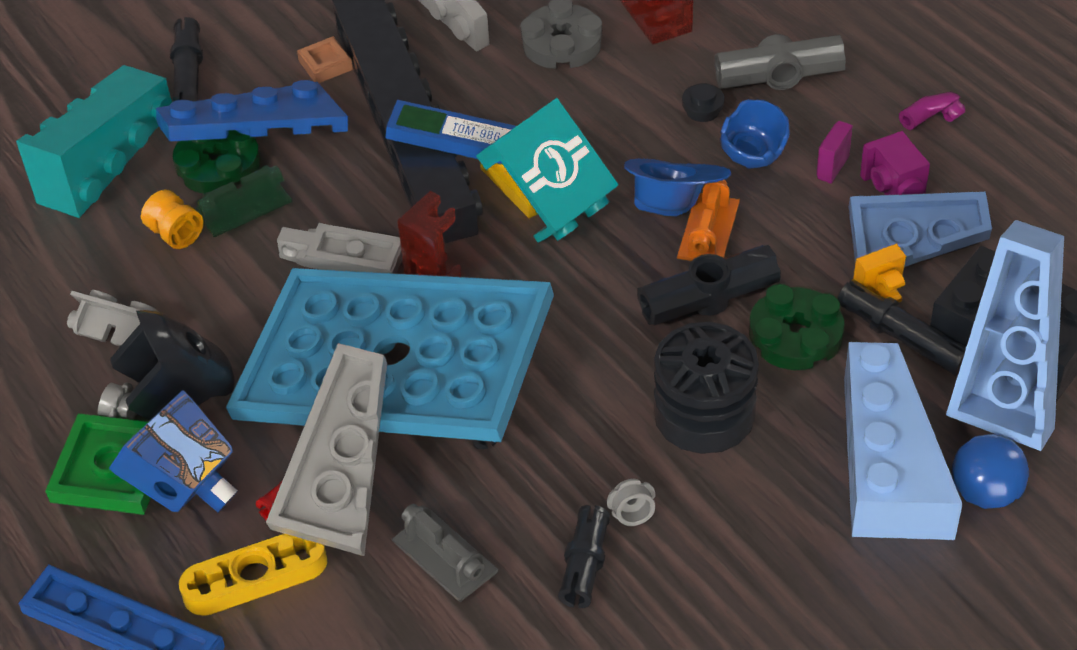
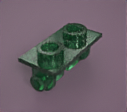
(232, 207)

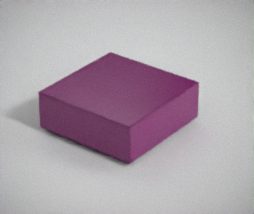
(834, 151)

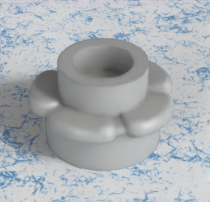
(113, 401)
(632, 502)

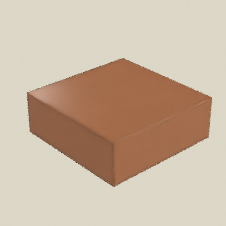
(324, 60)

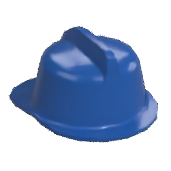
(670, 187)

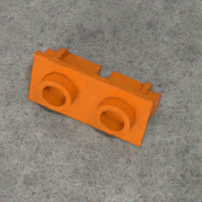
(709, 222)

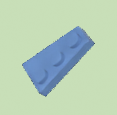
(919, 223)

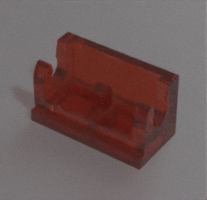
(661, 18)
(423, 239)

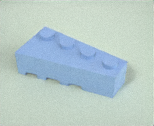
(893, 456)

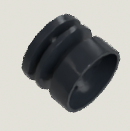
(705, 387)

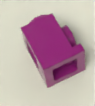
(895, 165)

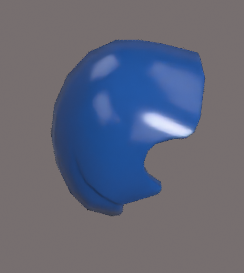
(755, 133)
(990, 471)

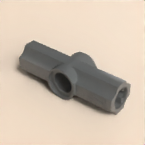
(779, 62)

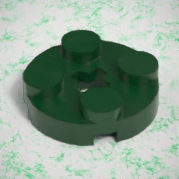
(200, 174)
(796, 305)

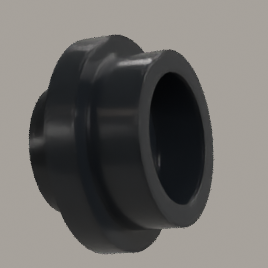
(703, 102)

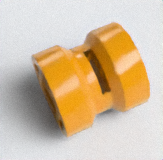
(172, 219)

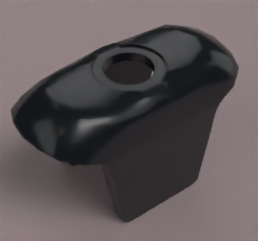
(169, 359)

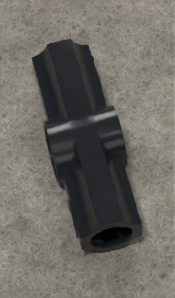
(708, 284)

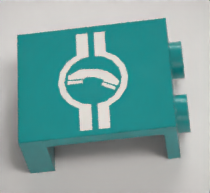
(553, 169)

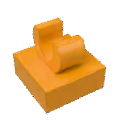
(882, 271)

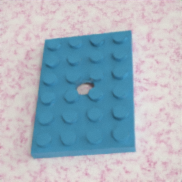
(463, 336)

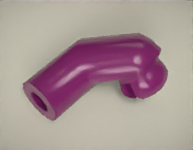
(930, 105)

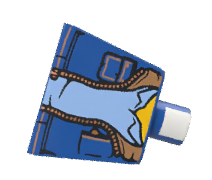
(177, 458)

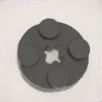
(547, 47)

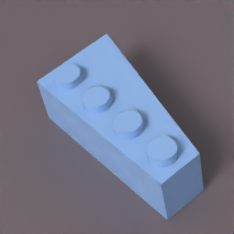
(1014, 344)

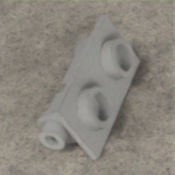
(100, 313)

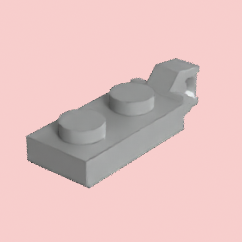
(341, 249)

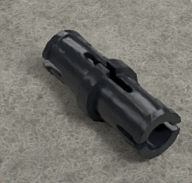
(584, 556)

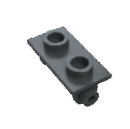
(442, 552)

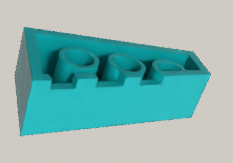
(93, 141)

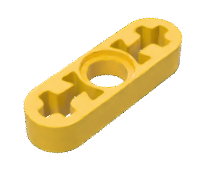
(264, 552)

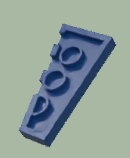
(252, 113)

